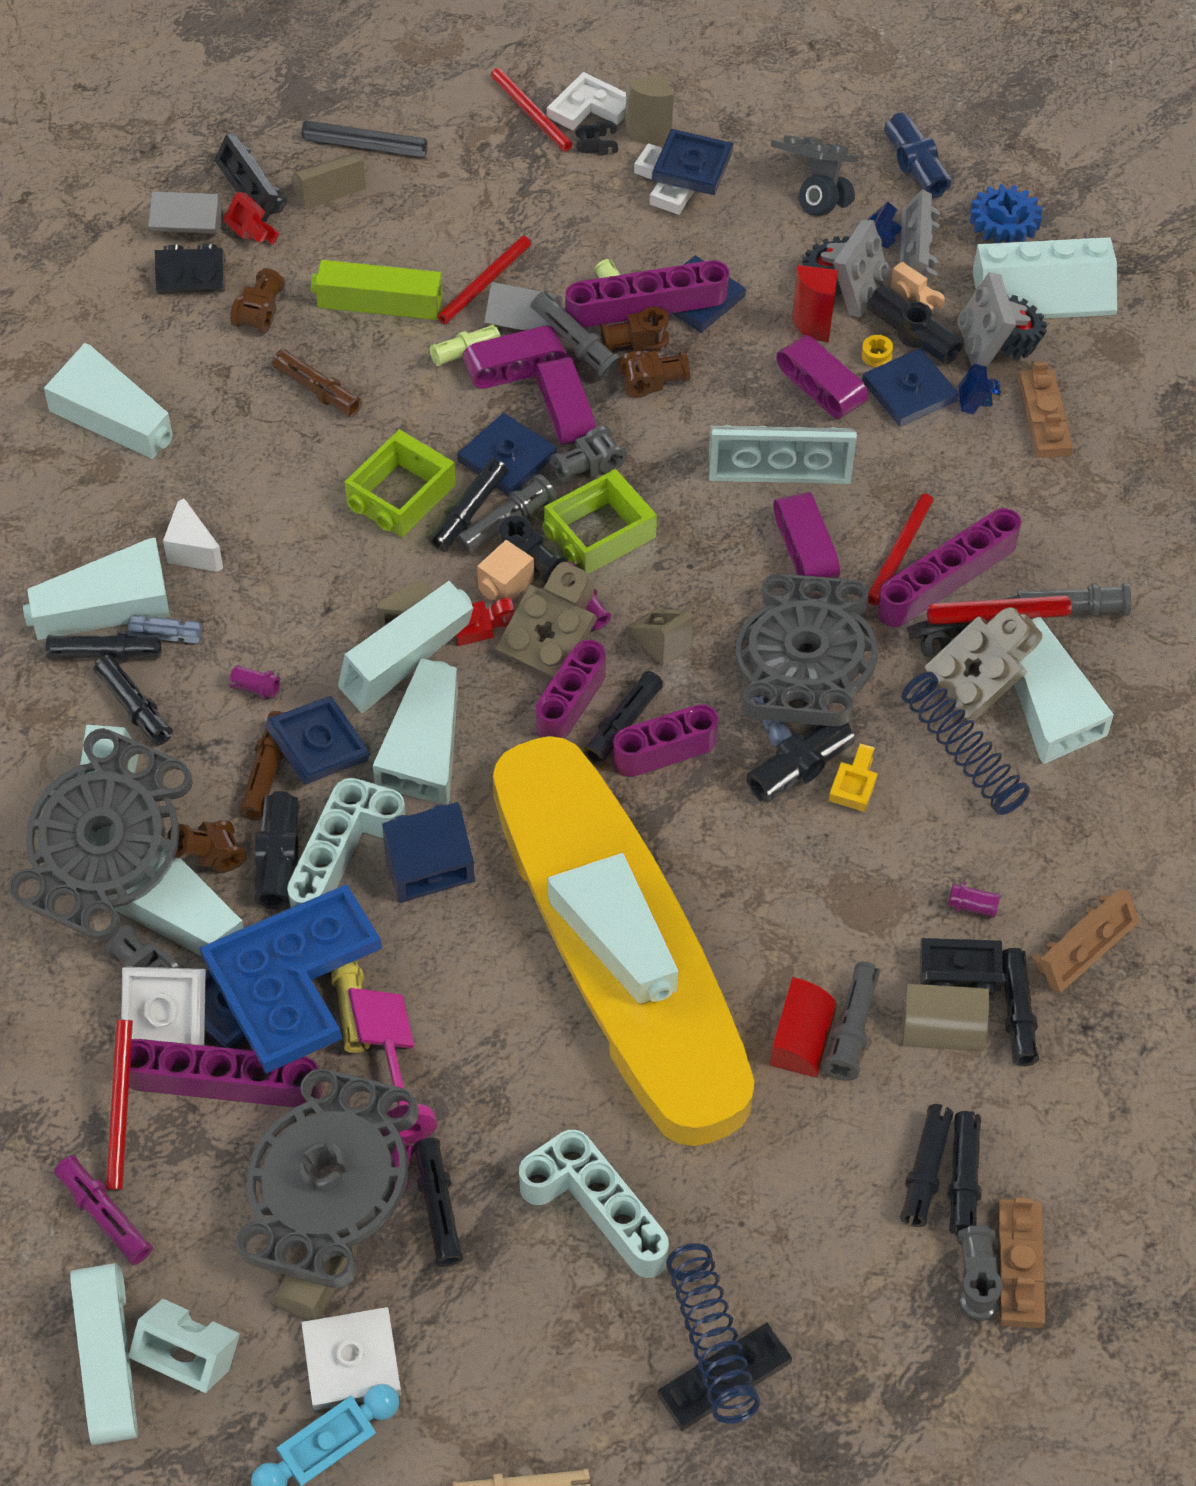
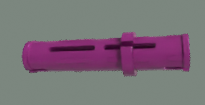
(72, 1176)

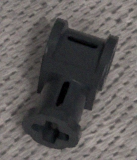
(522, 535)

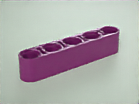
(669, 288)
(949, 567)
(204, 1062)

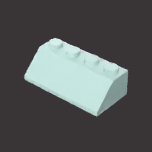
(1055, 275)
(781, 454)

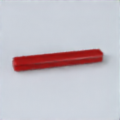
(987, 609)

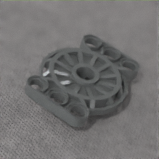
(779, 657)
(96, 802)
(340, 1207)

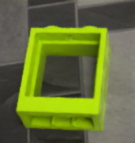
(415, 457)
(627, 503)

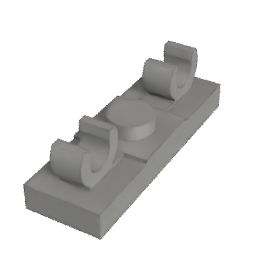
(917, 234)

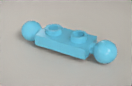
(328, 1438)

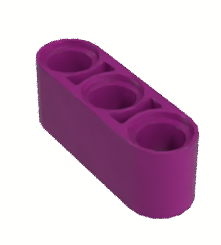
(511, 356)
(822, 377)
(565, 399)
(806, 536)
(576, 677)
(678, 727)

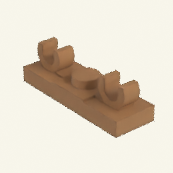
(1045, 411)
(1087, 940)
(1021, 1263)

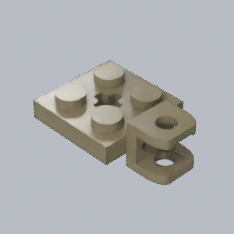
(557, 606)
(998, 648)

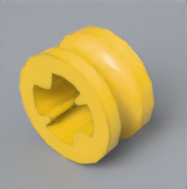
(877, 342)

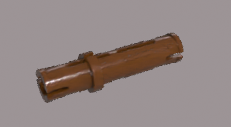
(344, 400)
(261, 775)

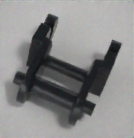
(589, 145)

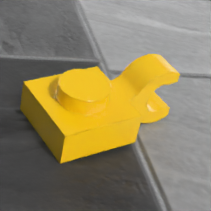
(855, 782)

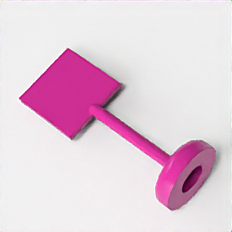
(384, 1021)

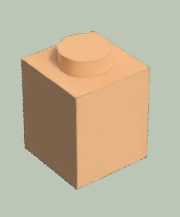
(505, 572)

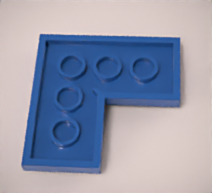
(271, 967)

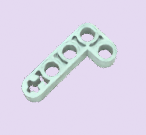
(336, 851)
(600, 1206)
(104, 1353)

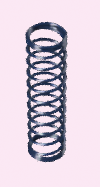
(933, 682)
(739, 1390)

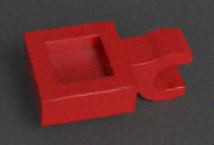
(245, 219)
(484, 620)

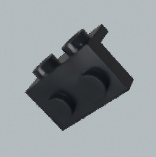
(189, 269)
(962, 963)

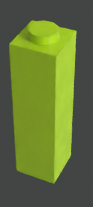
(378, 289)

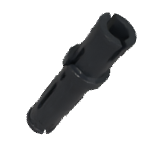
(459, 515)
(95, 646)
(140, 710)
(622, 717)
(1020, 1021)
(923, 1179)
(434, 1185)
(964, 1190)

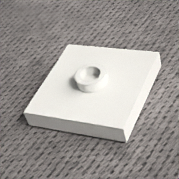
(165, 1003)
(349, 1356)

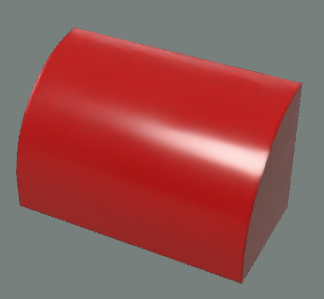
(814, 301)
(803, 1028)

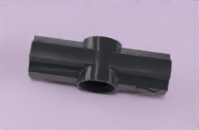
(915, 324)
(799, 760)
(276, 850)

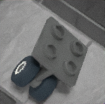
(825, 188)

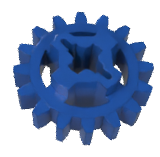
(1005, 214)

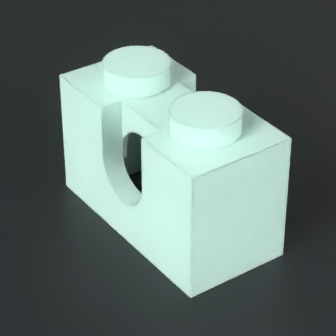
(170, 1327)

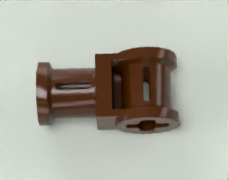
(258, 304)
(638, 331)
(651, 371)
(211, 844)

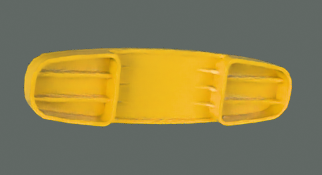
(674, 1052)

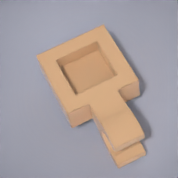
(914, 286)

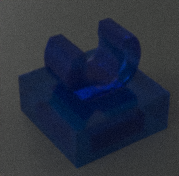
(885, 225)
(977, 389)

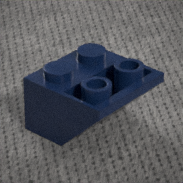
(428, 852)

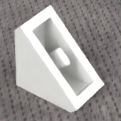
(190, 542)

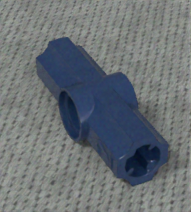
(917, 155)

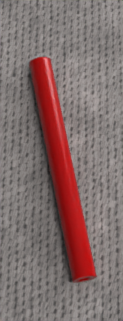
(531, 110)
(484, 280)
(900, 547)
(119, 1105)

